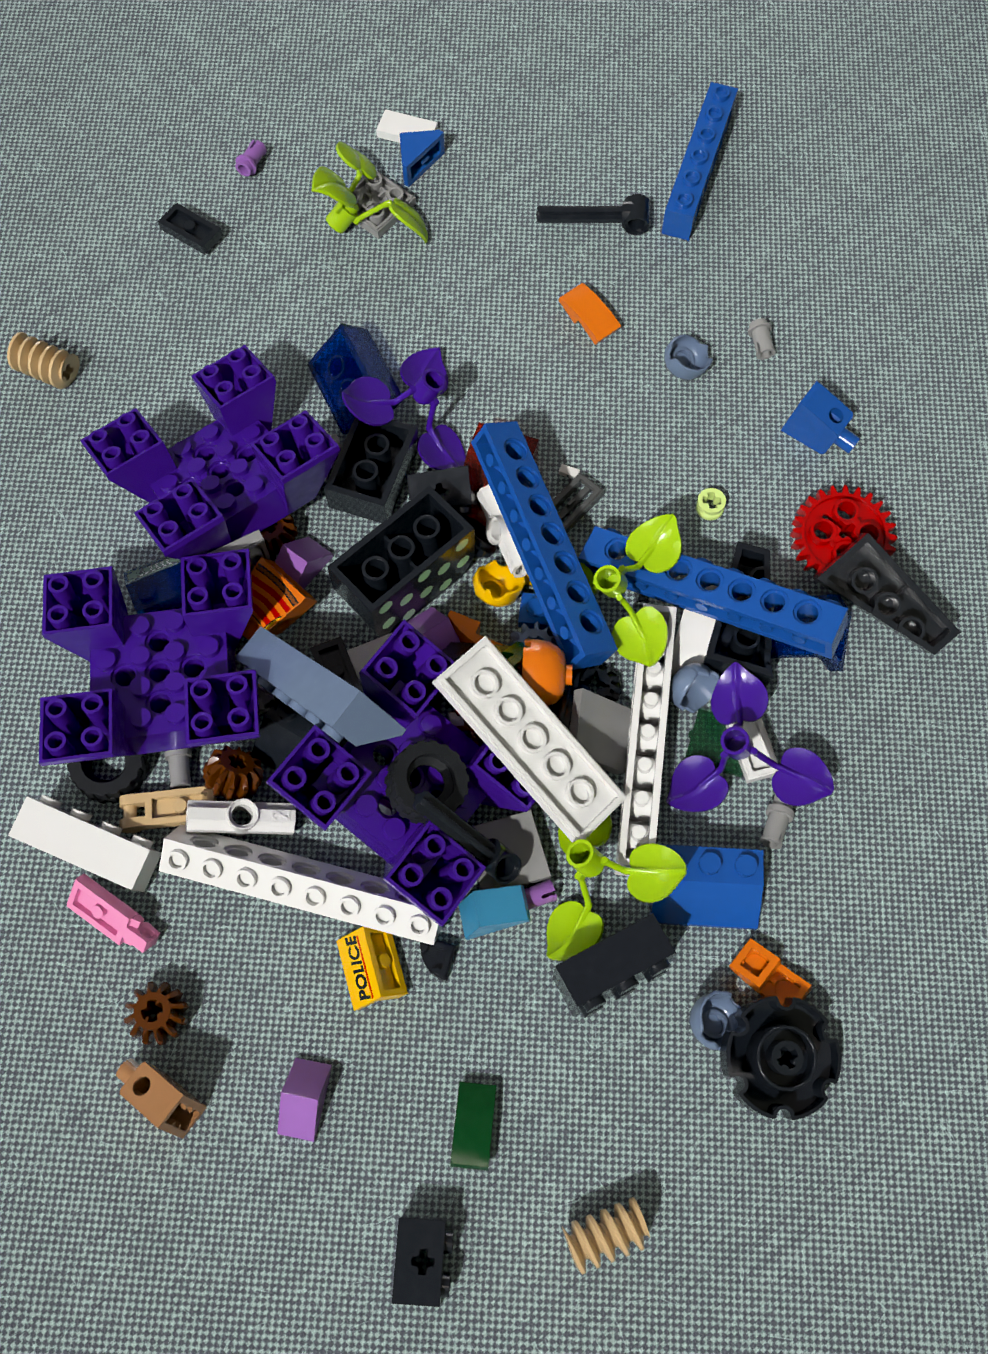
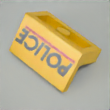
(371, 967)

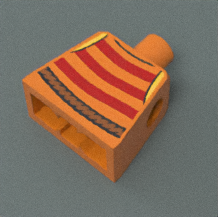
(276, 599)

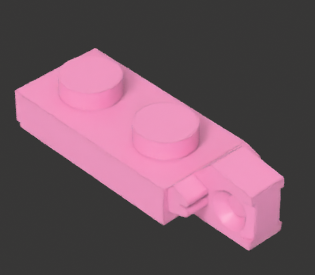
(110, 914)

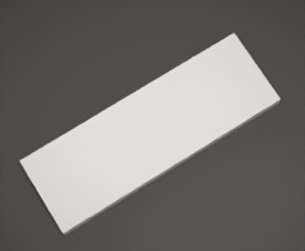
(530, 740)

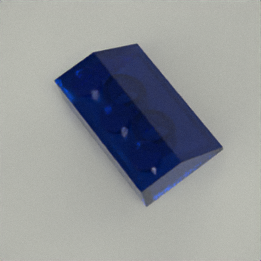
(340, 361)

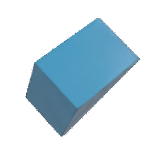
(493, 910)

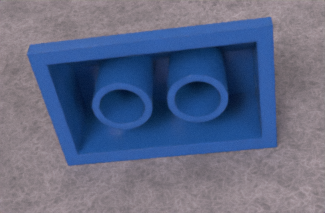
(718, 891)

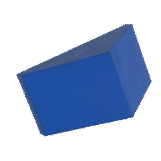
(420, 152)

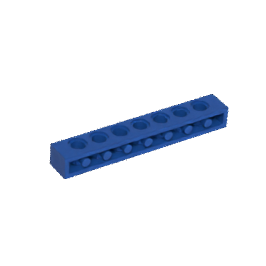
(543, 545)
(721, 604)

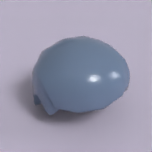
(687, 357)
(692, 686)
(712, 1017)

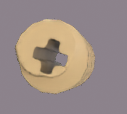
(42, 360)
(606, 1235)

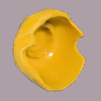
(497, 585)

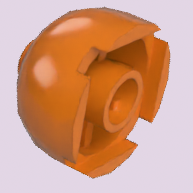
(546, 669)

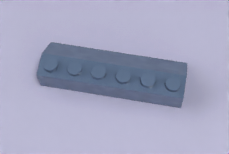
(316, 692)

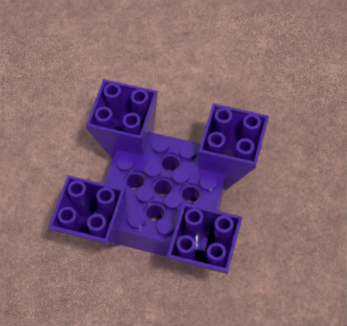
(226, 475)
(138, 652)
(348, 783)

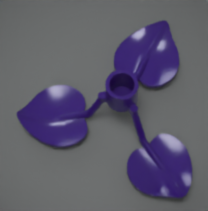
(427, 377)
(739, 698)

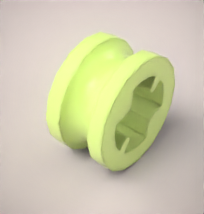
(703, 508)

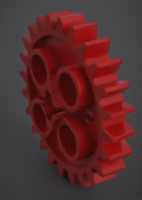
(863, 516)

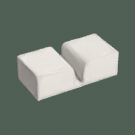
(567, 470)

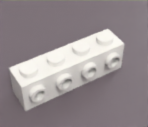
(86, 843)

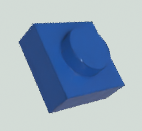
(531, 612)

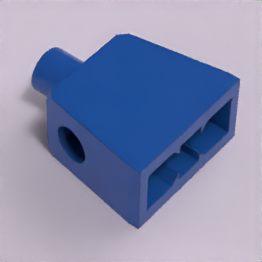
(821, 421)

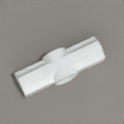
(498, 533)
(217, 817)

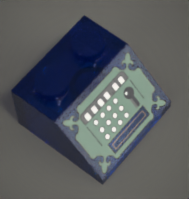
(155, 585)

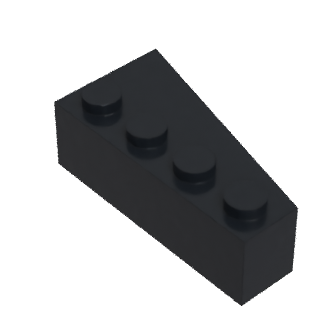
(880, 588)
(735, 644)

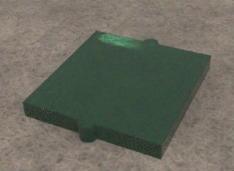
(706, 742)

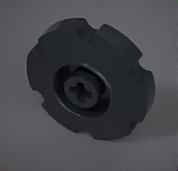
(805, 1067)

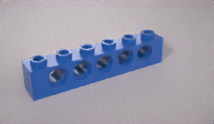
(699, 161)

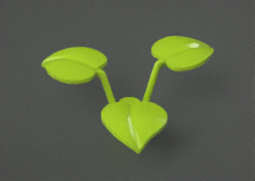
(345, 211)
(658, 547)
(651, 878)

